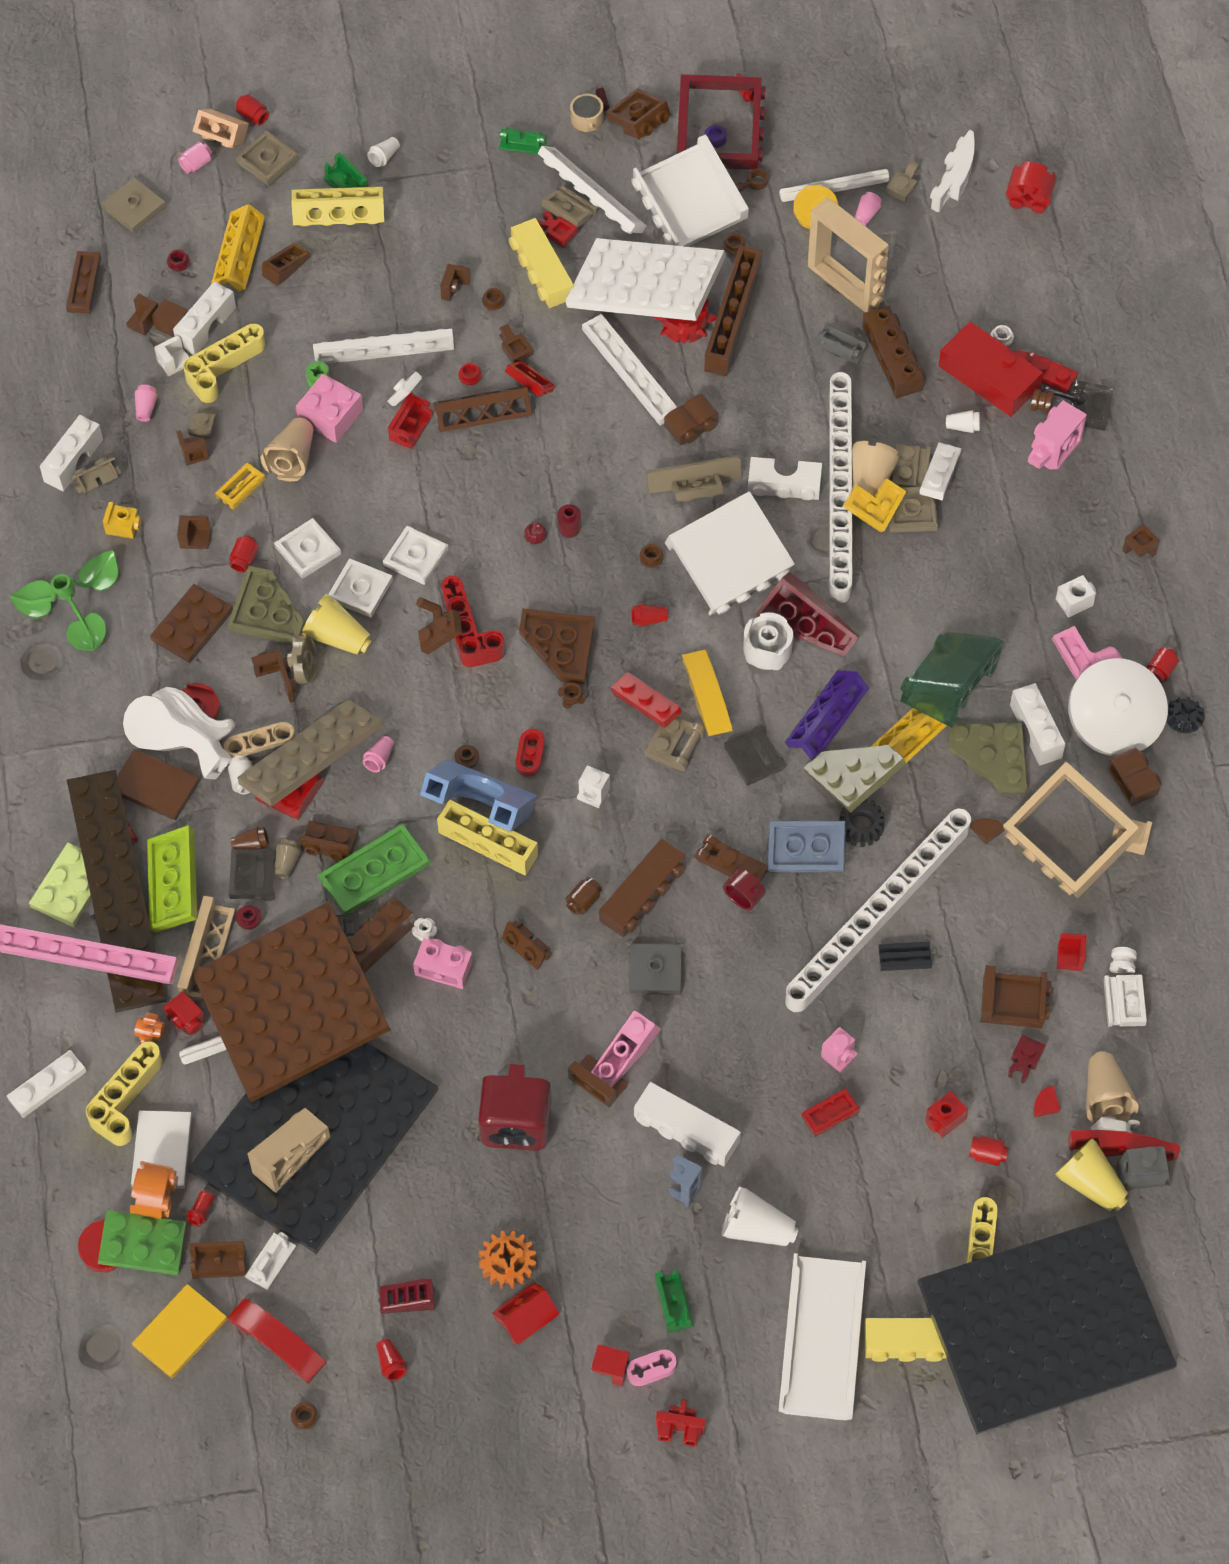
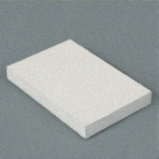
(163, 1140)

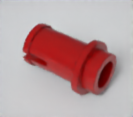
(198, 1213)

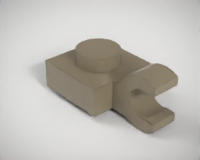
(904, 184)

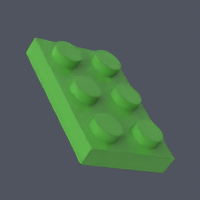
(141, 1242)

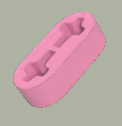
(653, 1373)

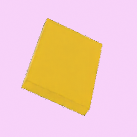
(179, 1331)

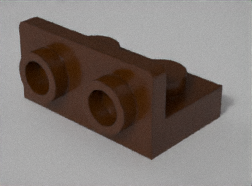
(328, 840)

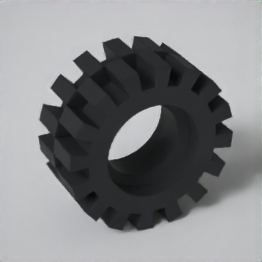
(868, 834)

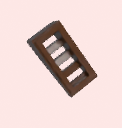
(278, 274)

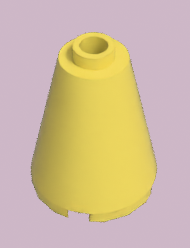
(336, 627)
(1094, 1177)

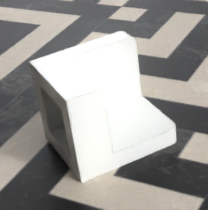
(171, 355)

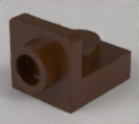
(452, 278)

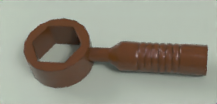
(753, 184)

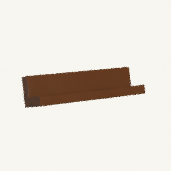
(482, 399)

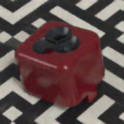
(515, 1111)

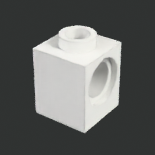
(1073, 604)

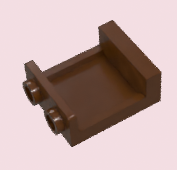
(1014, 999)

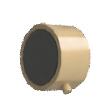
(586, 112)

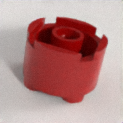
(1031, 187)

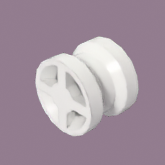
(1123, 961)

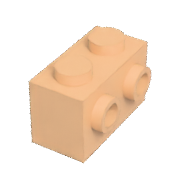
(220, 127)

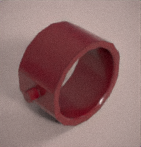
(744, 889)

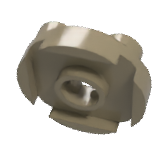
(302, 659)

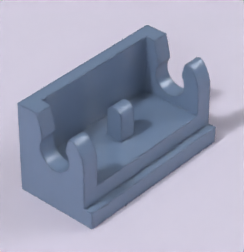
(689, 1176)

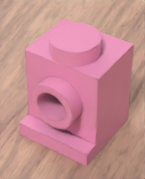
(839, 1050)

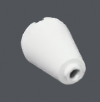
(757, 1221)

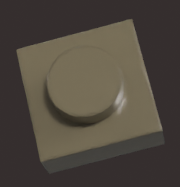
(201, 424)

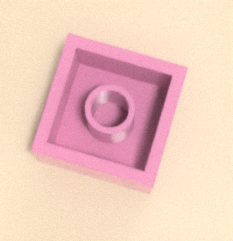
(330, 407)

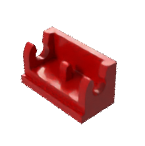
(410, 421)

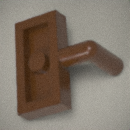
(441, 630)

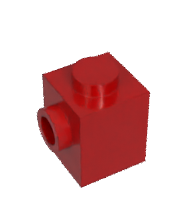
(946, 1114)

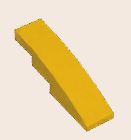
(707, 693)

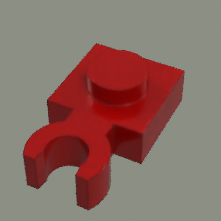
(558, 230)

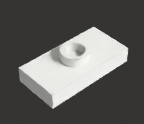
(403, 388)

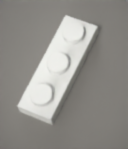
(940, 471)
(46, 1083)

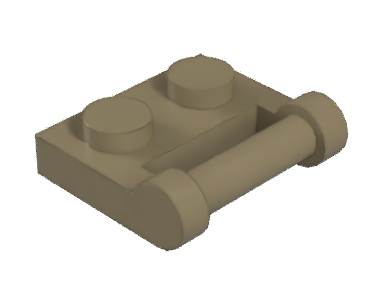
(667, 740)

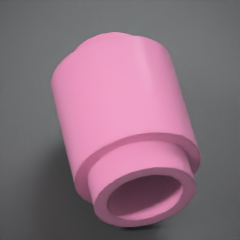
(195, 157)

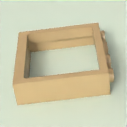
(831, 217)
(1049, 868)

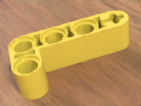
(221, 357)
(128, 1088)
(976, 1248)

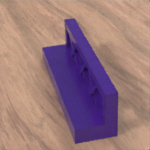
(830, 714)

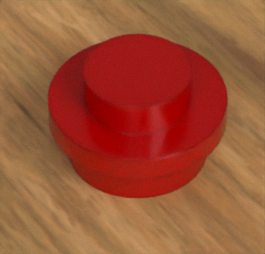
(469, 374)

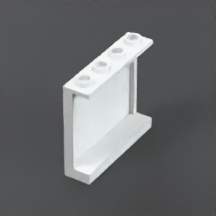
(691, 195)
(731, 553)

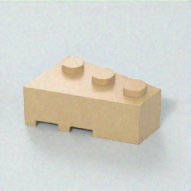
(288, 1149)

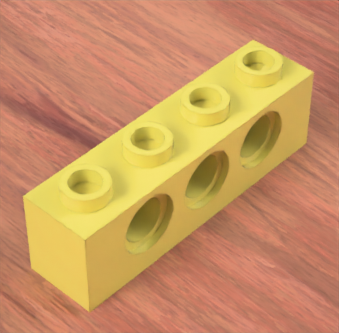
(347, 198)
(487, 839)

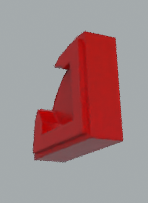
(1046, 1102)

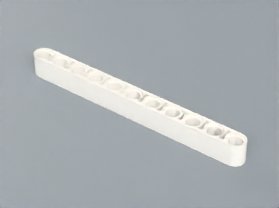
(837, 495)
(874, 919)

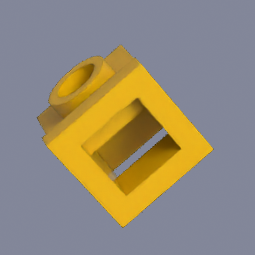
(121, 521)

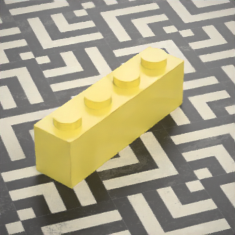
(541, 262)
(902, 1339)

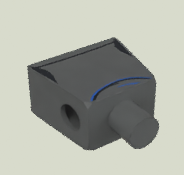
(1145, 1168)

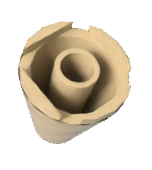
(289, 451)
(872, 465)
(1108, 1090)

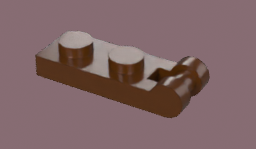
(728, 859)

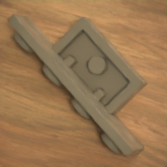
(695, 479)

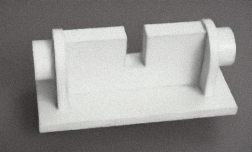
(270, 1260)

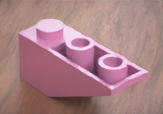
(626, 1048)

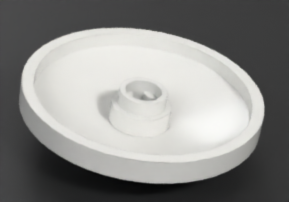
(1117, 706)

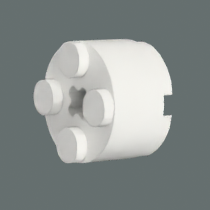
(768, 641)

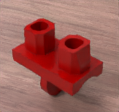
(680, 1419)

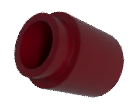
(569, 520)

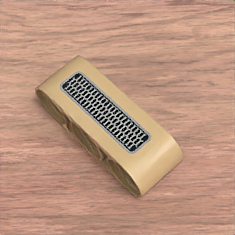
(269, 735)

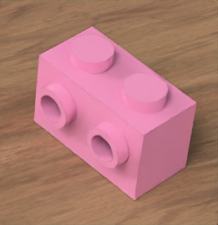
(443, 963)

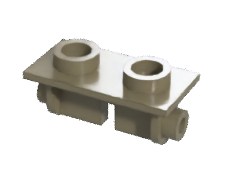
(103, 470)

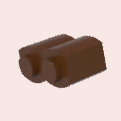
(691, 419)
(1134, 776)

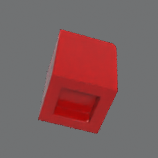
(1071, 951)
(611, 1363)

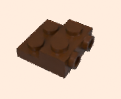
(639, 113)

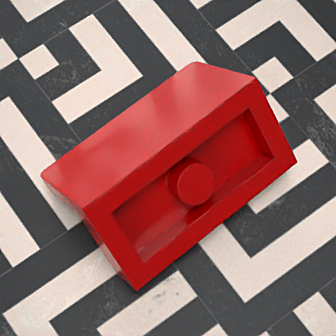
(526, 1312)

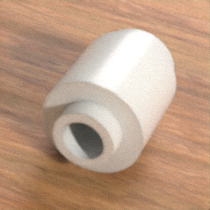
(236, 767)

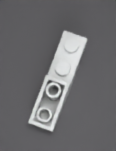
(957, 172)

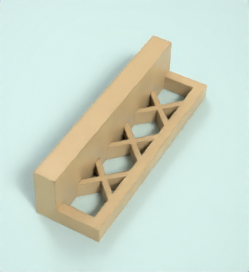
(198, 943)

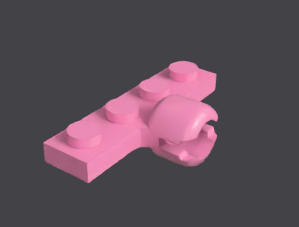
(1076, 653)

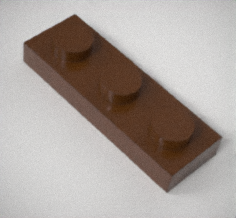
(83, 282)

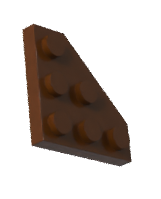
(560, 641)

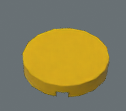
(807, 200)

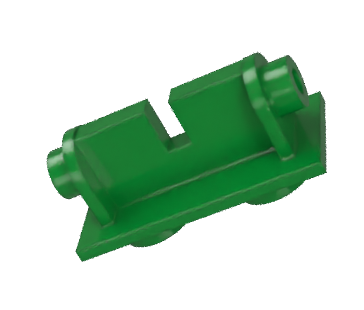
(521, 142)

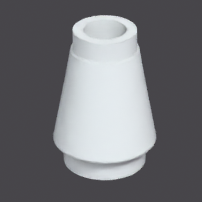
(383, 151)
(964, 421)

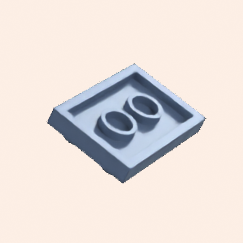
(807, 846)

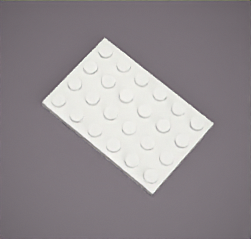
(646, 279)

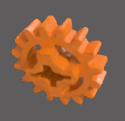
(495, 1261)

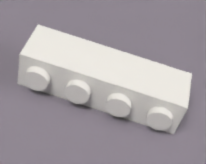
(686, 1124)

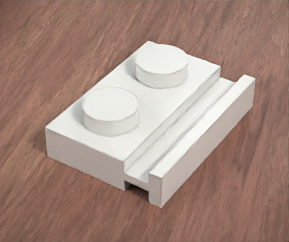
(1125, 1000)

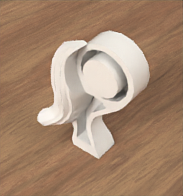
(174, 722)

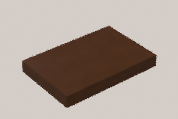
(156, 784)

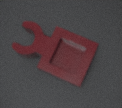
(1026, 1055)

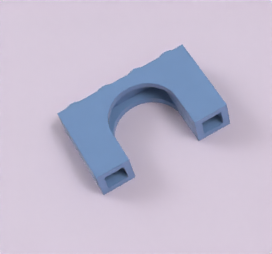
(509, 803)

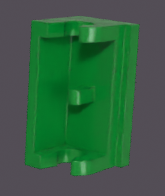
(343, 174)
(673, 1301)

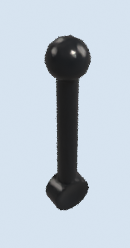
(1079, 400)

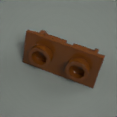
(519, 939)

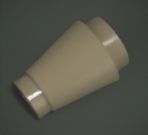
(286, 857)

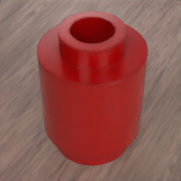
(252, 109)
(243, 553)
(1163, 664)
(988, 1150)

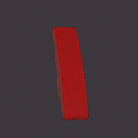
(1118, 1142)

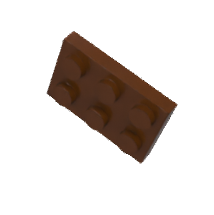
(191, 623)

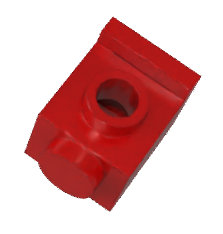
(184, 1013)

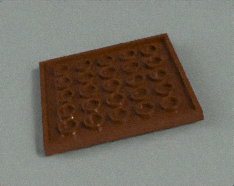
(290, 1001)

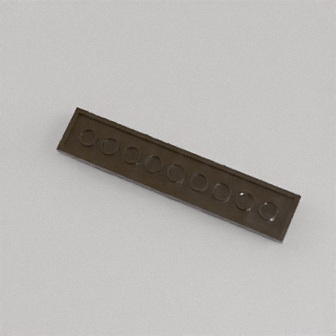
(113, 881)

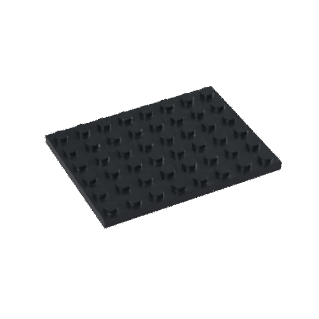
(368, 1110)
(1046, 1324)

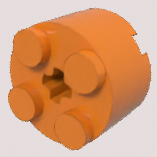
(153, 1190)

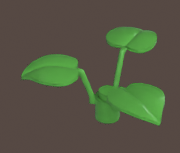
(36, 598)

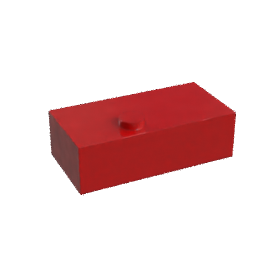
(990, 369)

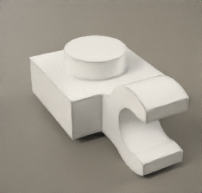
(1112, 1124)

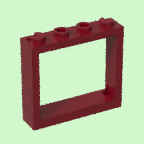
(735, 83)

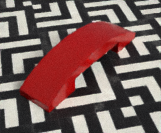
(277, 1338)

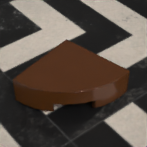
(987, 828)

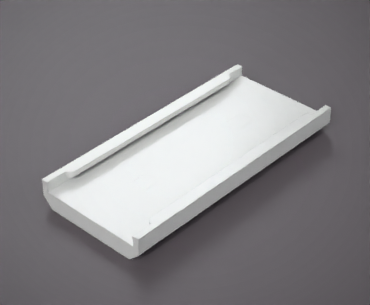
(822, 1338)

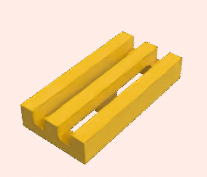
(243, 488)

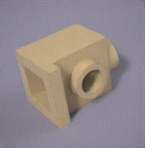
(1140, 843)

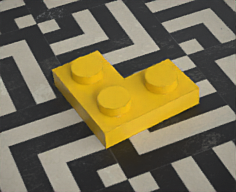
(875, 509)

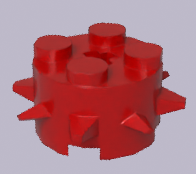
(687, 329)

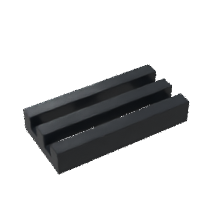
(921, 949)

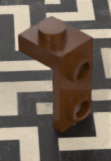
(272, 662)

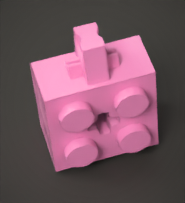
(1057, 436)

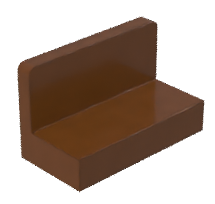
(581, 1075)

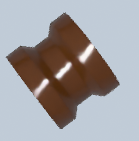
(1042, 400)

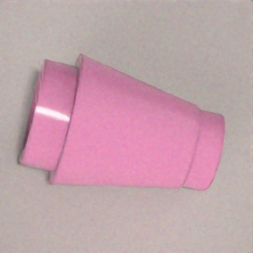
(868, 207)
(145, 401)
(378, 754)

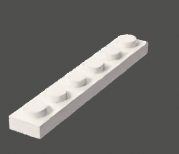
(596, 193)
(384, 346)
(629, 368)

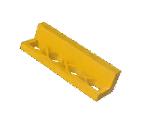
(240, 249)
(917, 733)

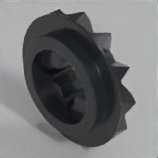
(1179, 722)

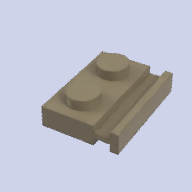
(569, 206)
(911, 465)

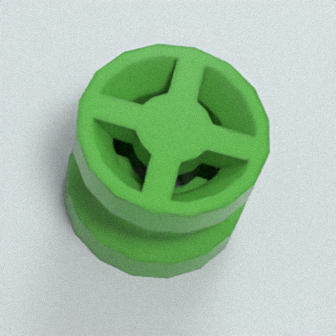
(316, 368)

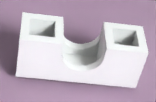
(213, 305)
(60, 464)
(766, 481)
(1044, 735)

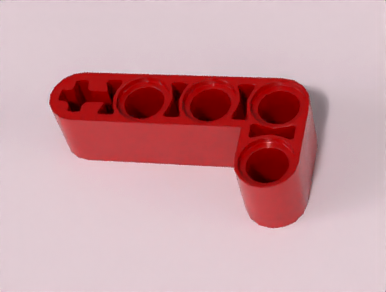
(470, 640)

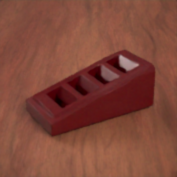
(406, 1287)

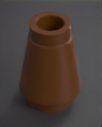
(252, 839)

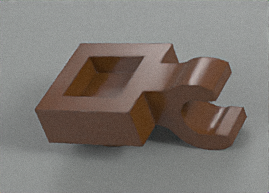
(514, 346)

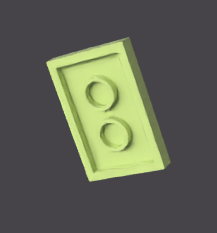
(65, 888)

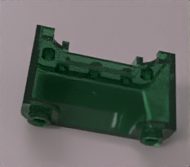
(951, 674)

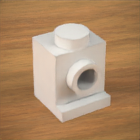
(593, 786)

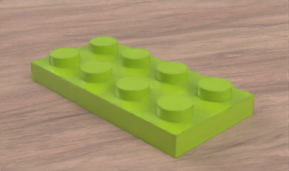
(172, 879)

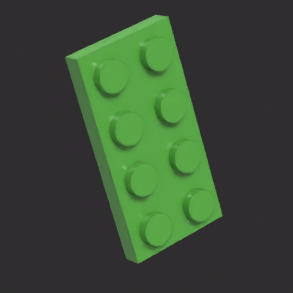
(373, 870)

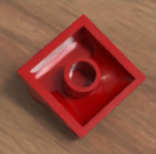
(298, 800)

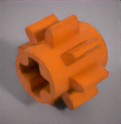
(149, 1028)

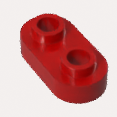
(530, 754)

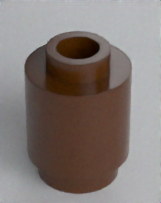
(583, 896)

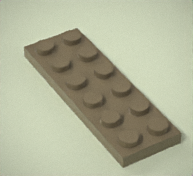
(309, 752)

